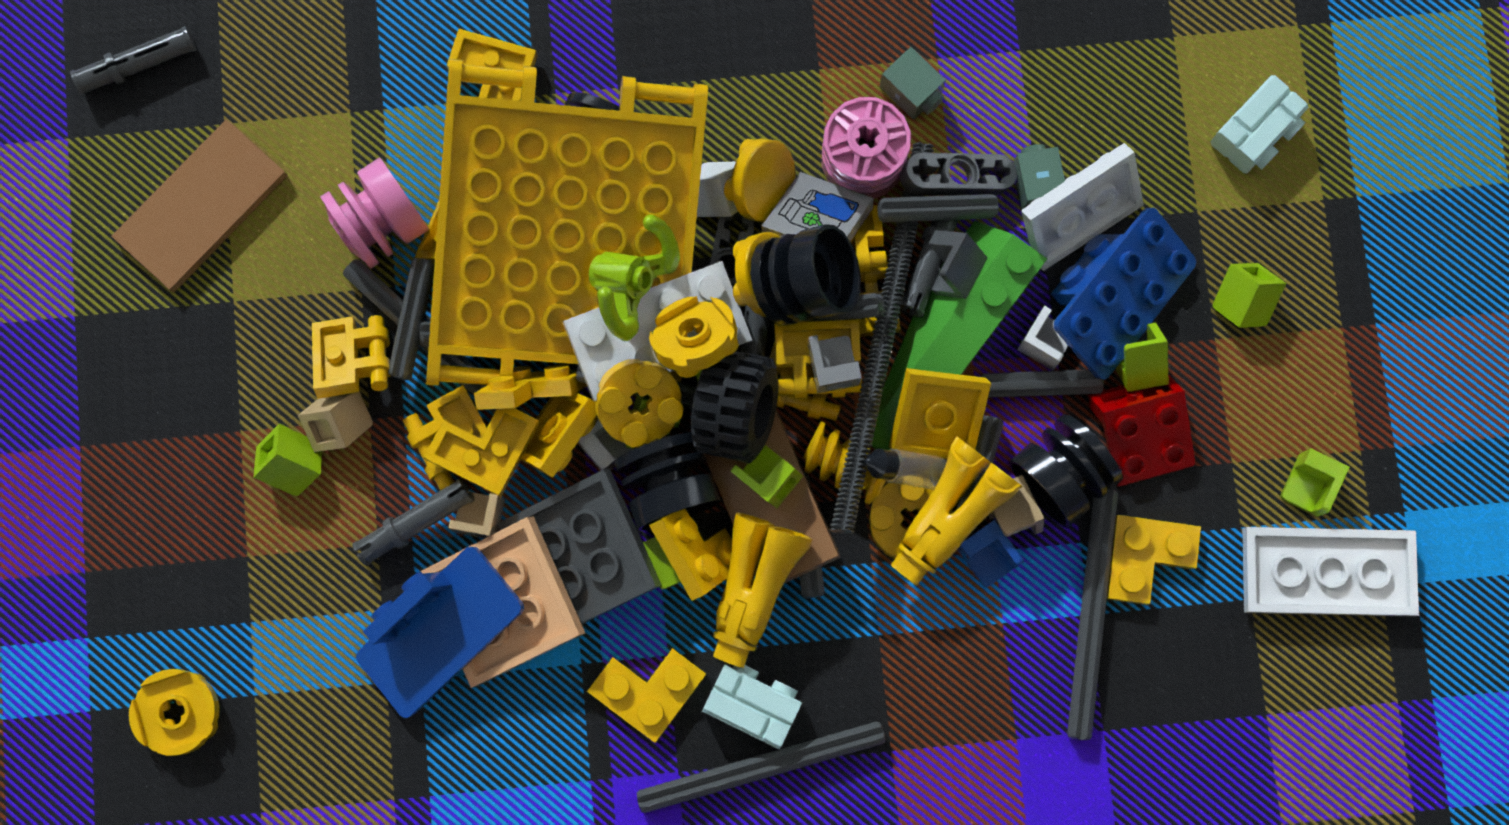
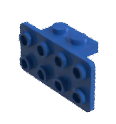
(1120, 289)
(436, 629)

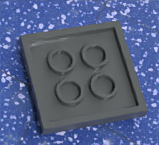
(593, 545)

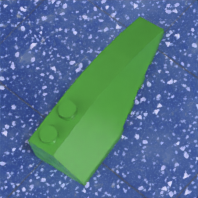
(959, 327)

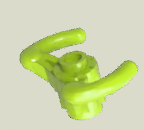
(627, 278)

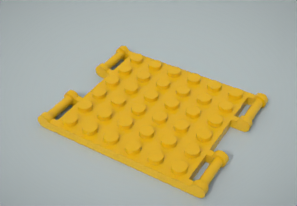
(536, 199)

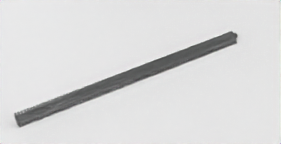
(876, 367)

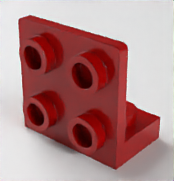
(1146, 429)

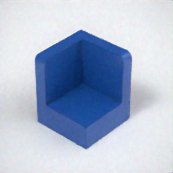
(990, 554)

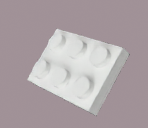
(1084, 205)

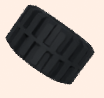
(735, 407)

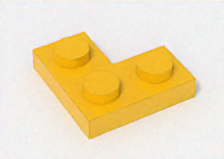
(495, 53)
(514, 390)
(484, 460)
(1141, 545)
(696, 561)
(648, 704)

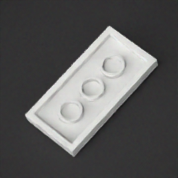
(600, 350)
(1330, 571)

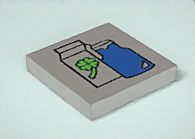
(815, 203)

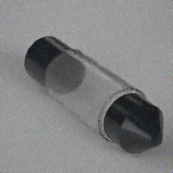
(905, 467)

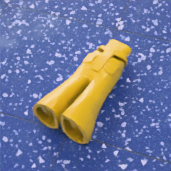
(937, 532)
(750, 601)

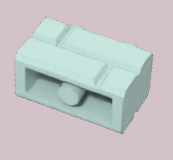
(1259, 124)
(752, 705)

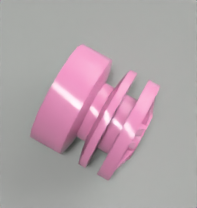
(860, 167)
(373, 213)

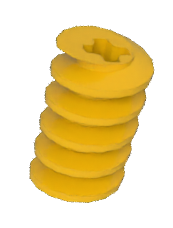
(831, 458)

